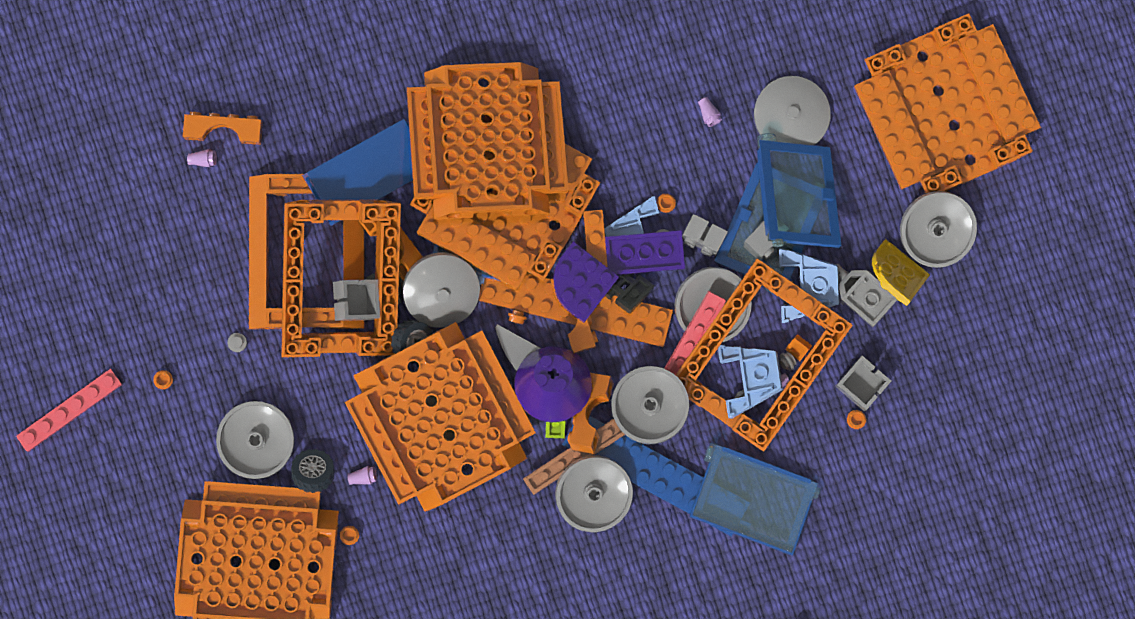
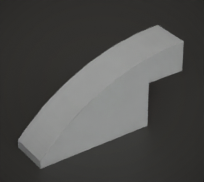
(514, 346)

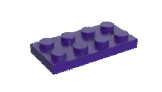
(645, 252)

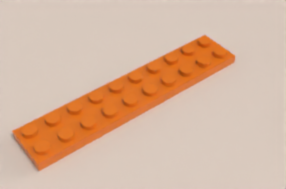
(536, 297)

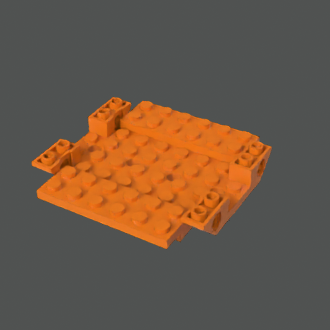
(977, 93)
(452, 139)
(514, 244)
(471, 401)
(258, 527)

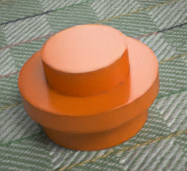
(666, 203)
(517, 317)
(163, 379)
(856, 419)
(349, 535)

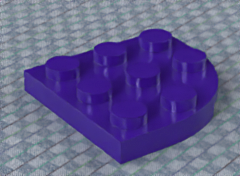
(581, 281)

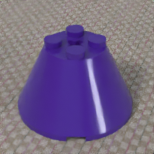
(553, 384)

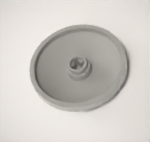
(792, 111)
(938, 229)
(695, 287)
(441, 289)
(650, 405)
(255, 440)
(593, 493)

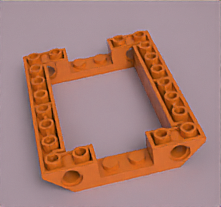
(353, 256)
(386, 272)
(835, 330)

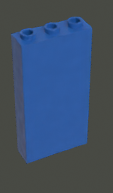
(366, 169)

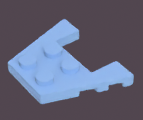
(630, 223)
(816, 278)
(759, 375)

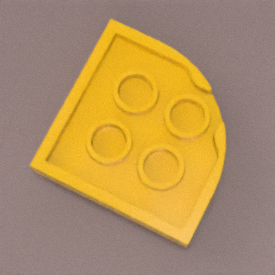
(897, 272)

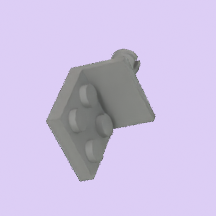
(864, 295)

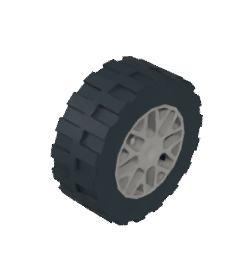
(408, 334)
(312, 470)

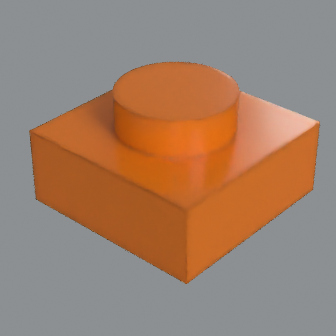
(798, 347)

